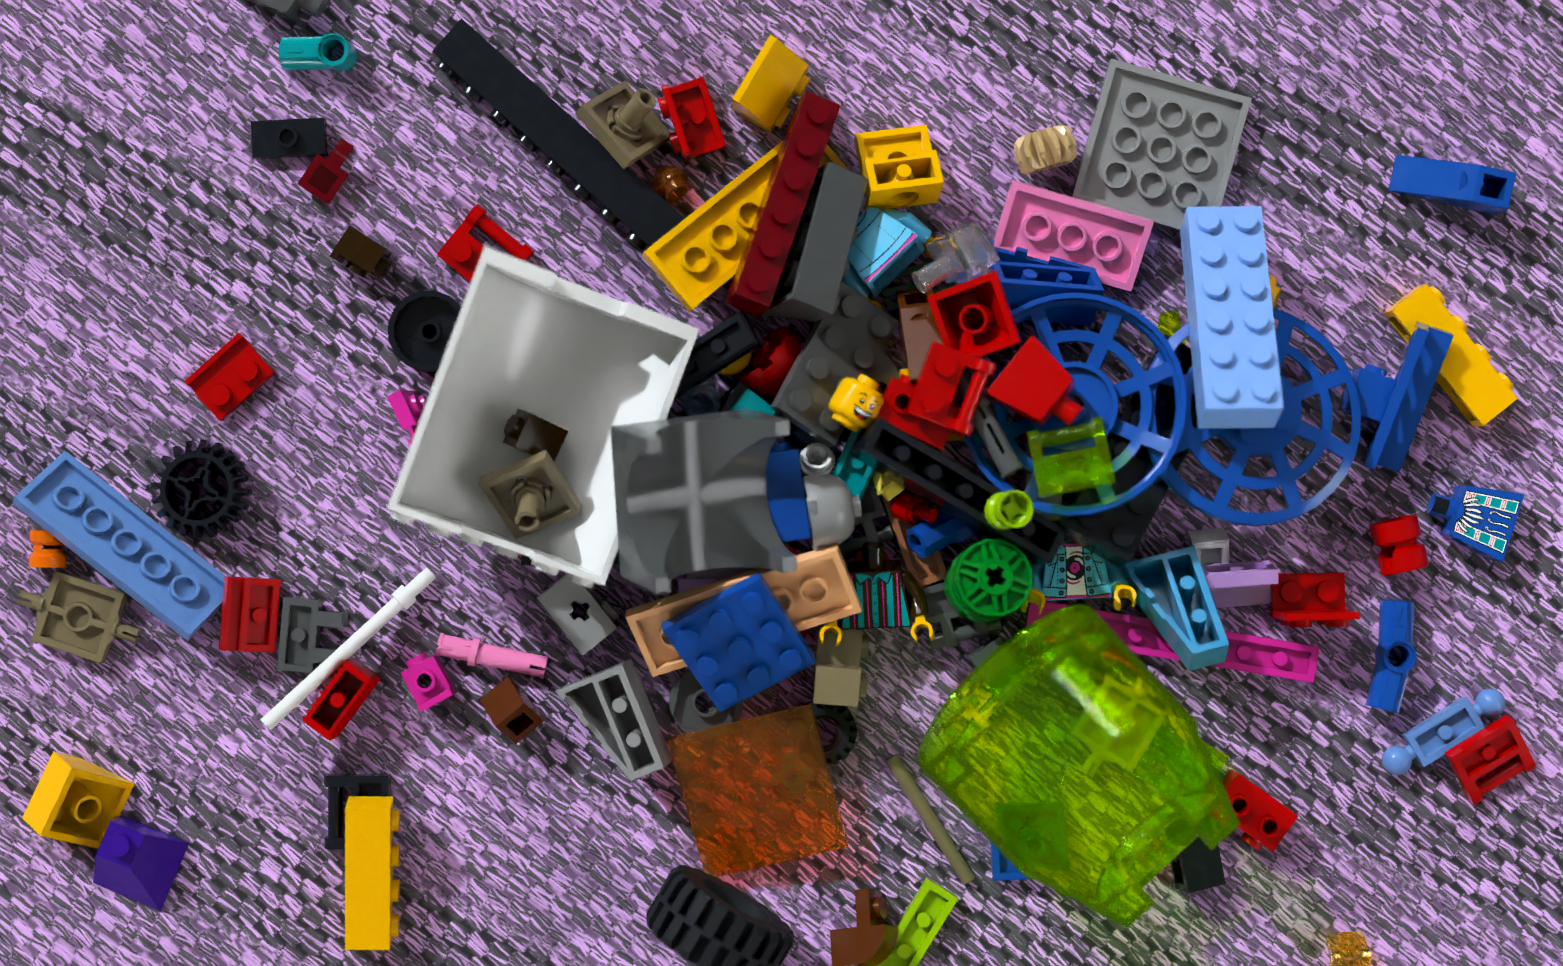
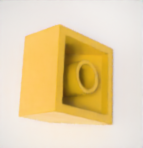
(771, 85)
(76, 801)

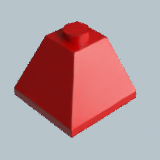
(975, 316)

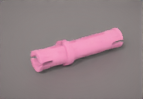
(491, 655)

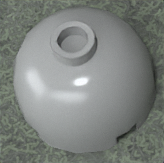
(830, 509)

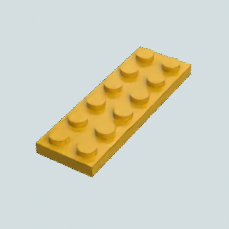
(709, 243)

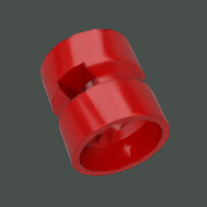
(1399, 545)

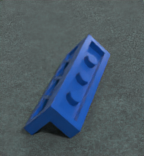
(1409, 397)

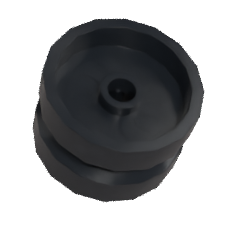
(411, 320)

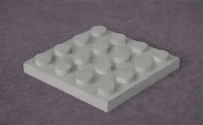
(1159, 144)

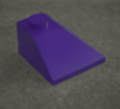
(138, 861)

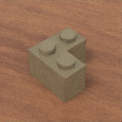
(838, 668)

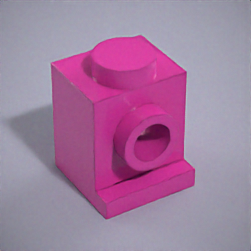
(441, 684)

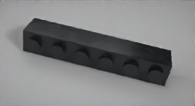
(950, 488)

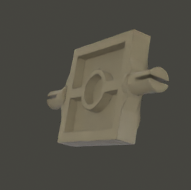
(79, 616)

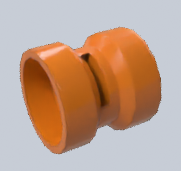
(46, 556)

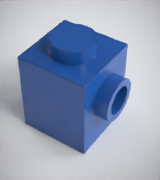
(1372, 390)

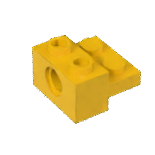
(899, 167)

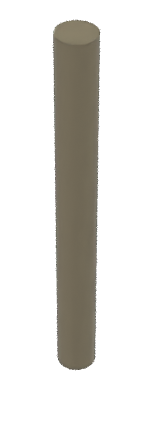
(930, 819)

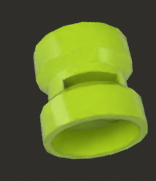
(1017, 509)

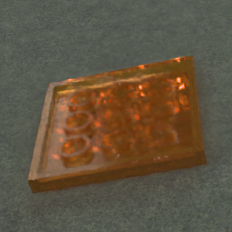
(758, 791)

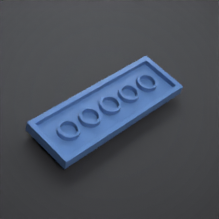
(123, 544)

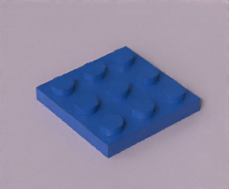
(739, 642)

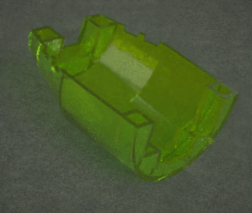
(1077, 763)

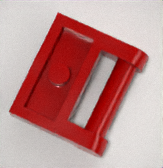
(464, 251)
(939, 383)
(1486, 752)

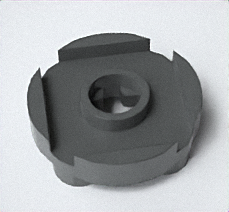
(688, 712)

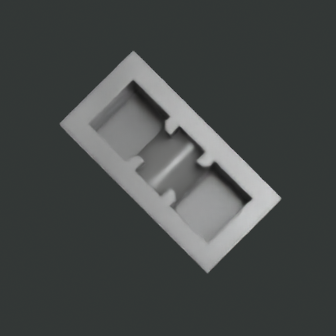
(583, 633)

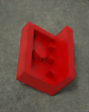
(693, 119)

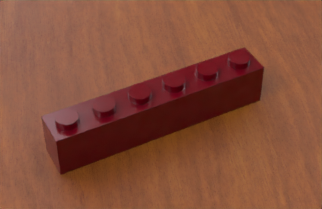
(782, 204)

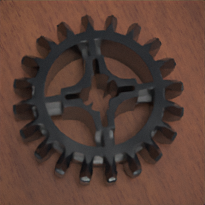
(192, 503)

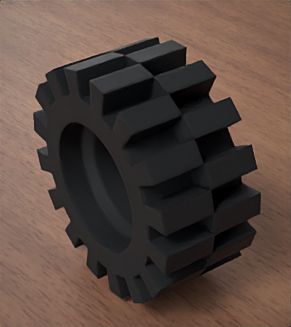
(846, 730)

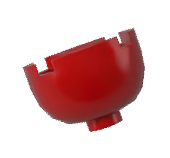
(771, 363)

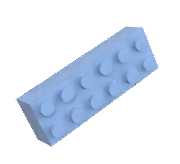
(1230, 318)

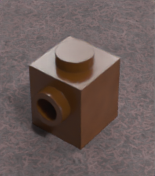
(505, 706)

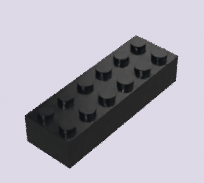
(1119, 531)

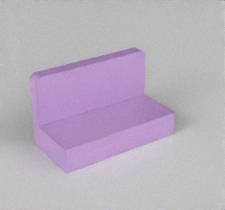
(1241, 582)

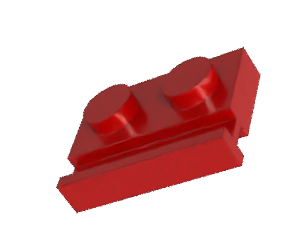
(230, 377)
(249, 614)

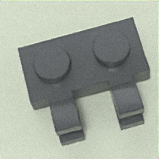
(301, 633)

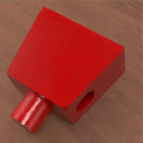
(1035, 386)

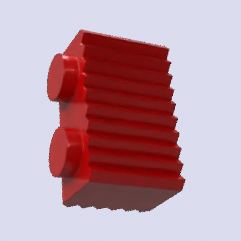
(341, 698)

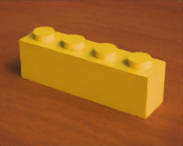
(1466, 368)
(369, 872)

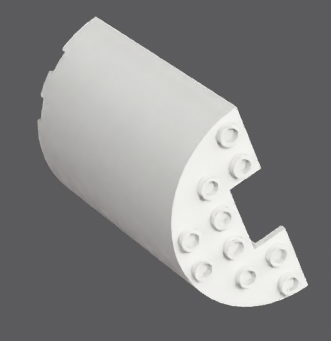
(555, 354)

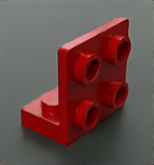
(1310, 597)

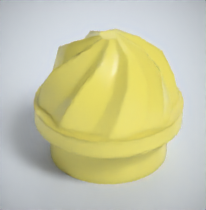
(886, 486)

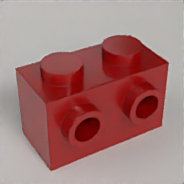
(893, 411)
(1259, 814)

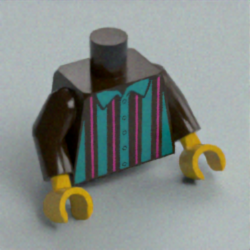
(887, 596)

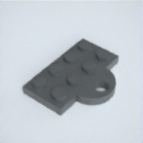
(836, 348)

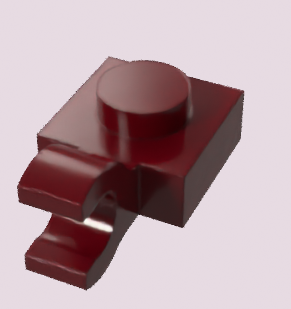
(324, 175)

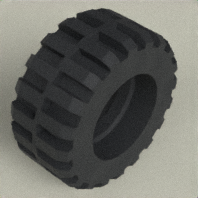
(716, 922)

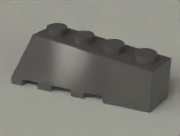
(820, 246)

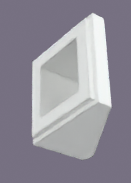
(1210, 545)

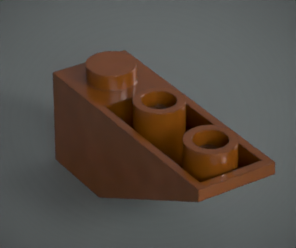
(916, 328)

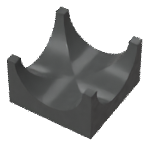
(695, 496)

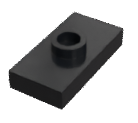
(289, 138)

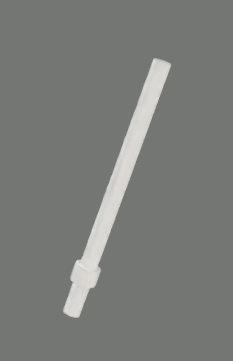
(401, 599)

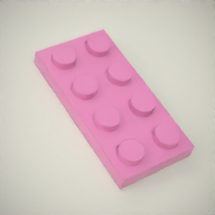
(1074, 231)

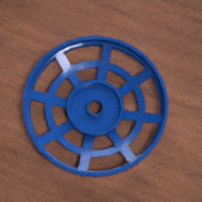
(1098, 396)
(1267, 441)

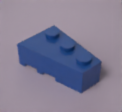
(1032, 278)

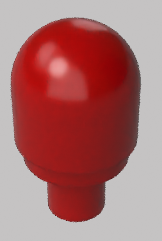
(912, 508)

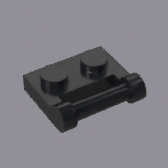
(361, 786)

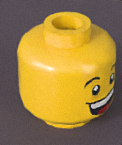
(856, 402)

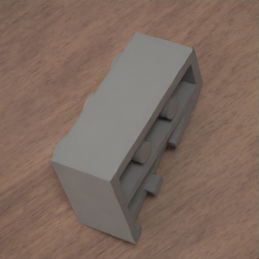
(620, 717)

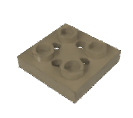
(624, 123)
(528, 504)

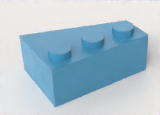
(1180, 605)

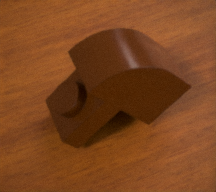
(871, 939)

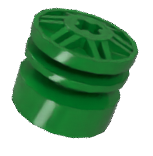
(967, 580)

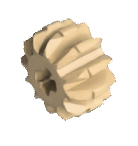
(1045, 149)

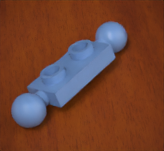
(1443, 731)

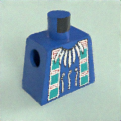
(1478, 518)

